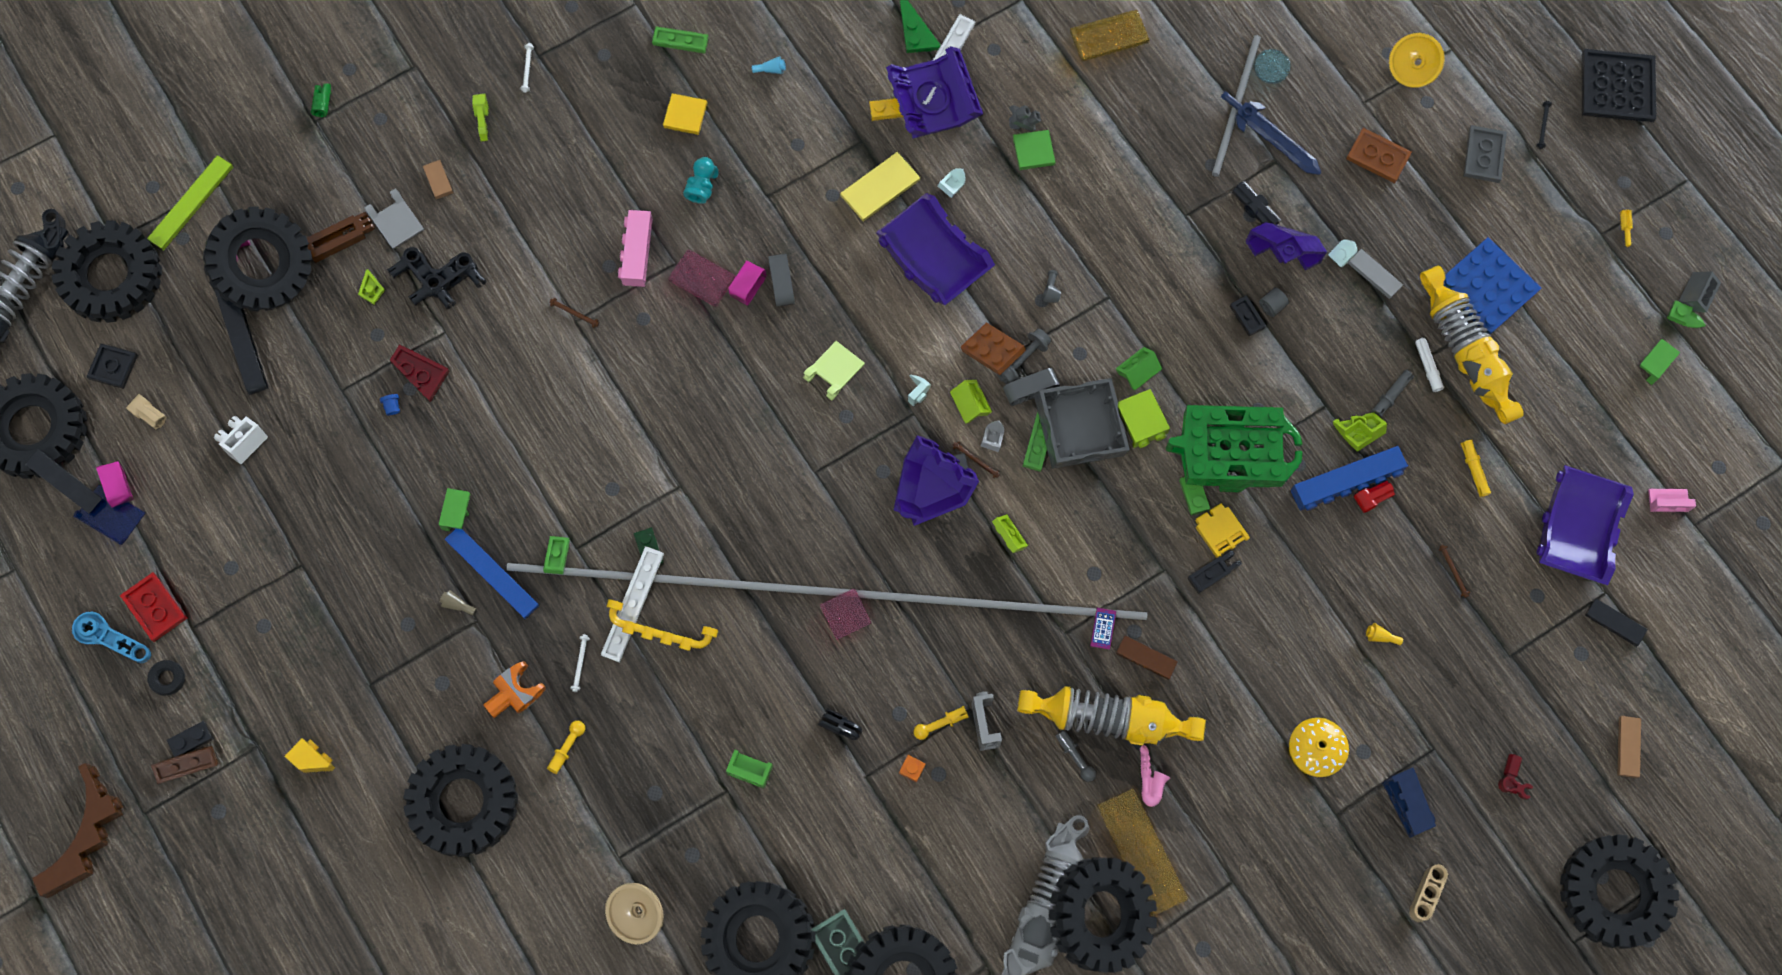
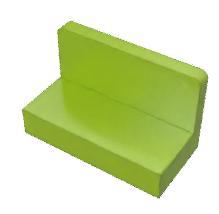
(970, 400)

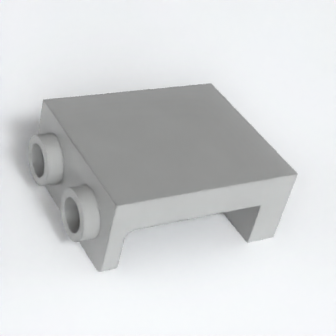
(984, 739)

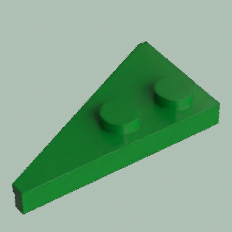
(916, 33)

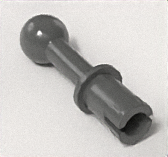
(1087, 772)

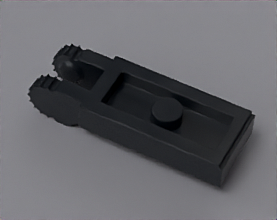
(1213, 572)

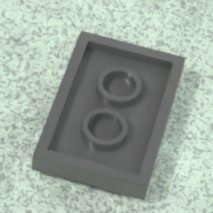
(1485, 154)

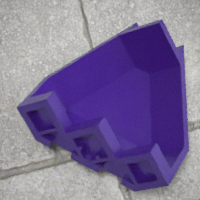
(1286, 244)
(932, 482)

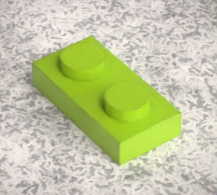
(1009, 533)

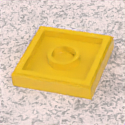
(685, 114)

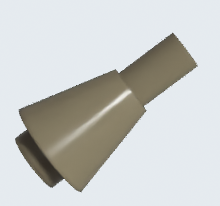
(452, 601)

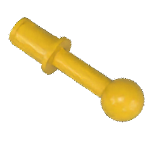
(576, 729)
(922, 731)

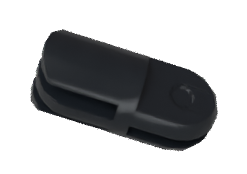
(840, 725)

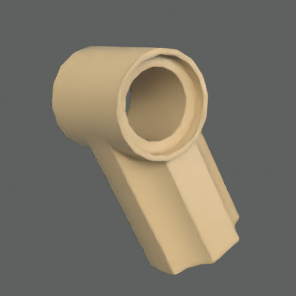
(143, 409)

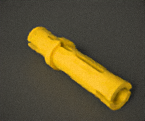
(1474, 464)

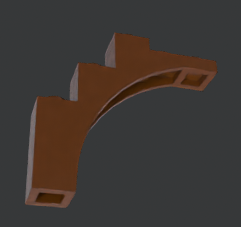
(73, 864)

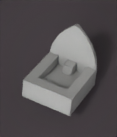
(993, 436)

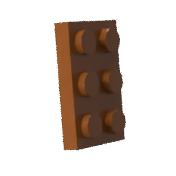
(1378, 155)
(993, 348)

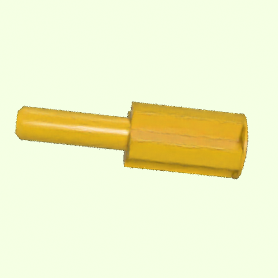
(1626, 225)

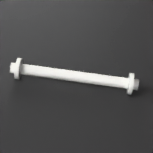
(529, 47)
(584, 638)

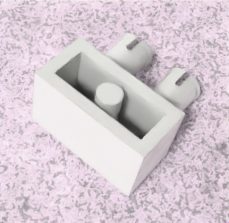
(242, 439)

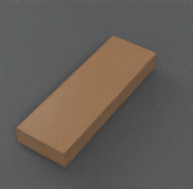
(1629, 746)

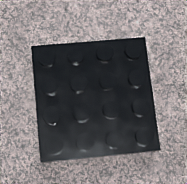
(1619, 85)

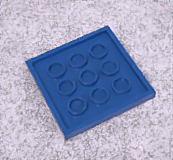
(1493, 284)

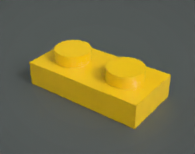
(884, 109)

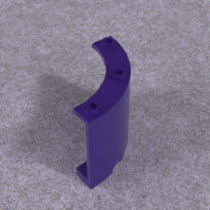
(933, 250)
(1583, 524)

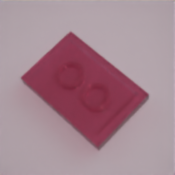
(701, 278)

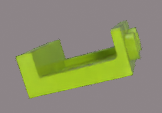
(1143, 418)

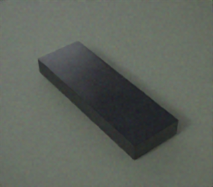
(1616, 622)

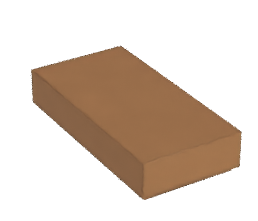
(438, 179)

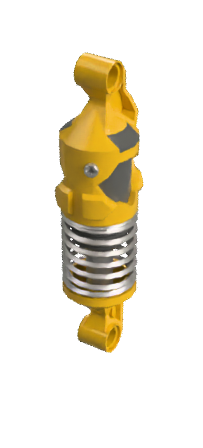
(1473, 347)

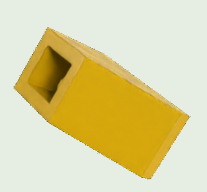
(308, 759)

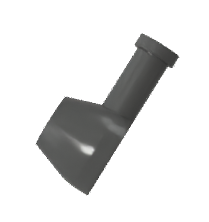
(1051, 293)

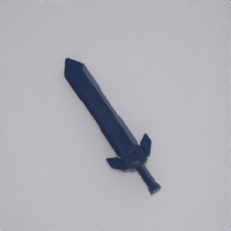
(1249, 115)

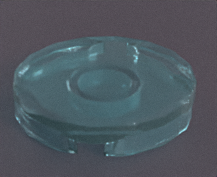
(1272, 66)

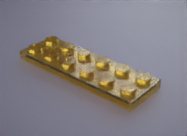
(1142, 848)

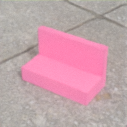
(1670, 500)

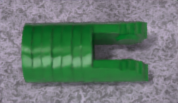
(321, 100)

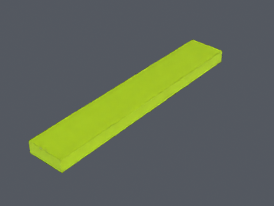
(190, 203)

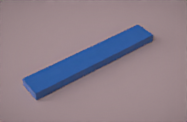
(492, 572)

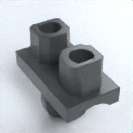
(1023, 118)

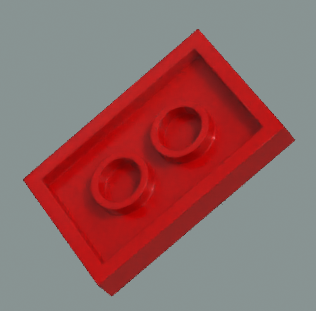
(153, 607)

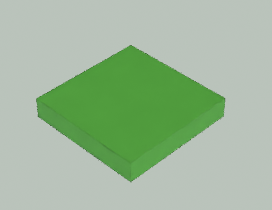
(1033, 150)

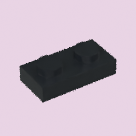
(1247, 316)
(190, 739)

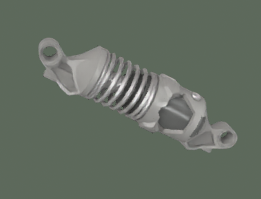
(1033, 942)

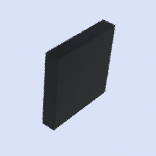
(112, 366)

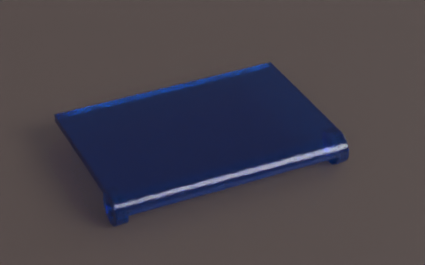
(112, 522)

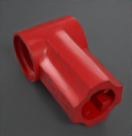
(1370, 498)

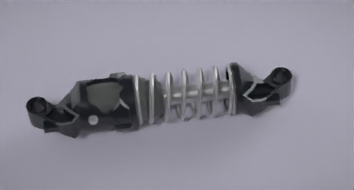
(37, 246)

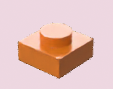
(912, 768)

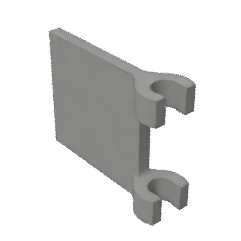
(396, 221)

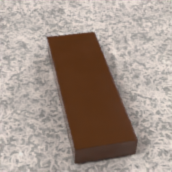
(1146, 657)
(184, 764)

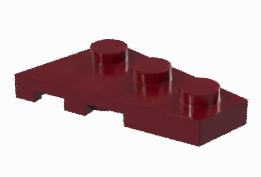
(420, 371)

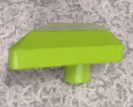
(370, 288)

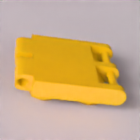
(1220, 529)

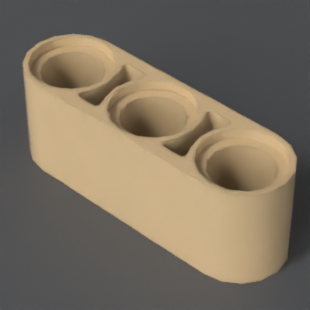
(1420, 898)

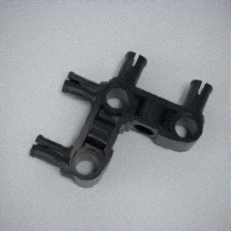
(447, 276)

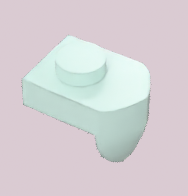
(953, 182)
(1343, 252)
(920, 391)

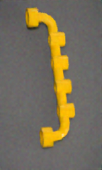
(649, 632)

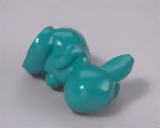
(699, 186)

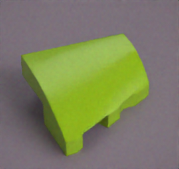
(1361, 429)

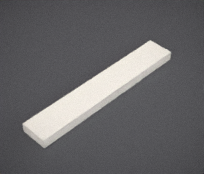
(955, 38)
(633, 602)

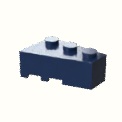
(1410, 802)

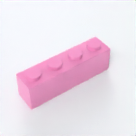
(636, 248)

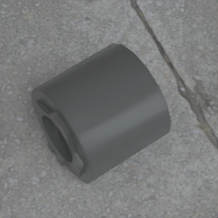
(1273, 302)

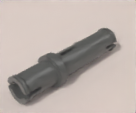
(1387, 400)

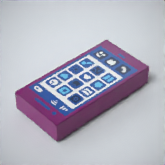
(1103, 628)

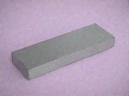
(1375, 274)

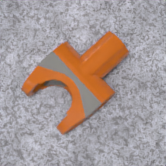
(512, 693)

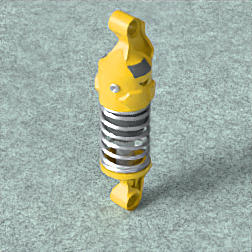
(1133, 718)

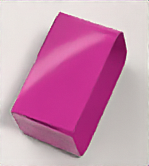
(747, 282)
(114, 484)

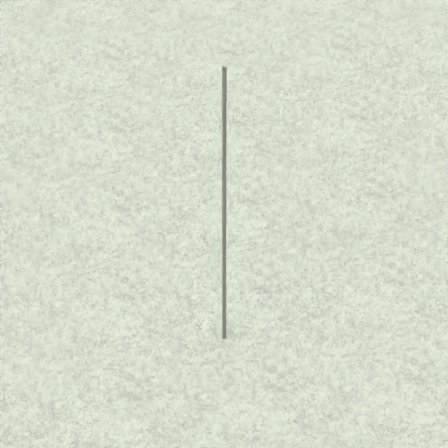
(832, 591)

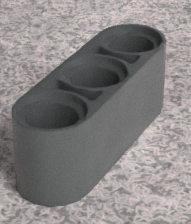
(781, 280)
(1027, 387)

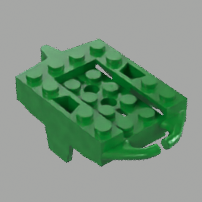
(1257, 466)

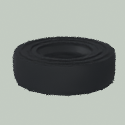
(174, 686)

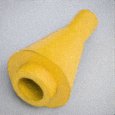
(1378, 634)

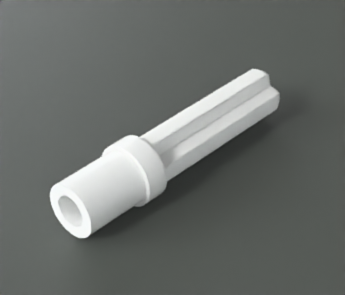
(1433, 374)

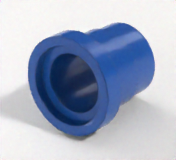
(390, 404)

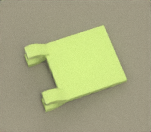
(835, 367)

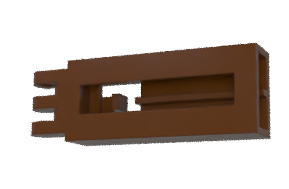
(332, 240)

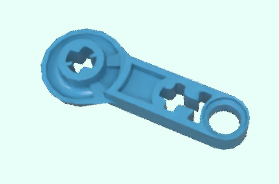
(106, 636)

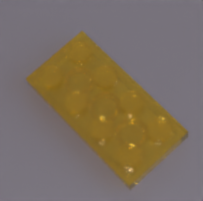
(1109, 35)

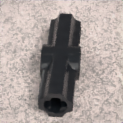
(1255, 205)

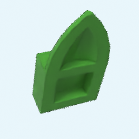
(1684, 315)

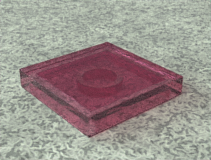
(845, 614)

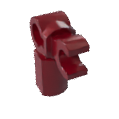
(1509, 783)

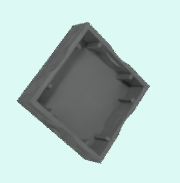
(1081, 423)

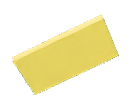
(880, 186)

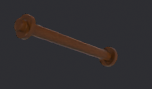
(554, 302)
(995, 473)
(1464, 592)

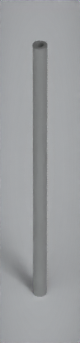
(1239, 95)

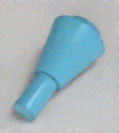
(775, 65)

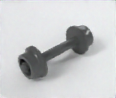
(1038, 340)

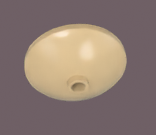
(626, 918)

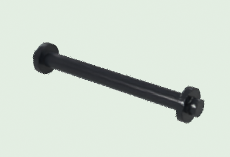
(1540, 145)

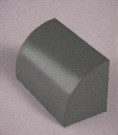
(1700, 291)

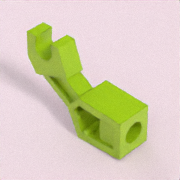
(480, 109)

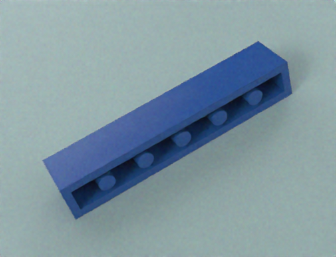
(1349, 478)

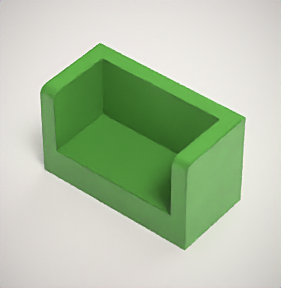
(749, 769)

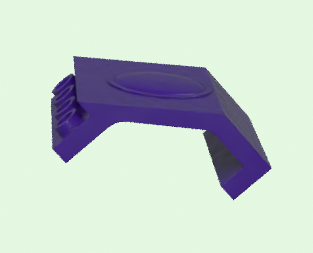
(953, 99)

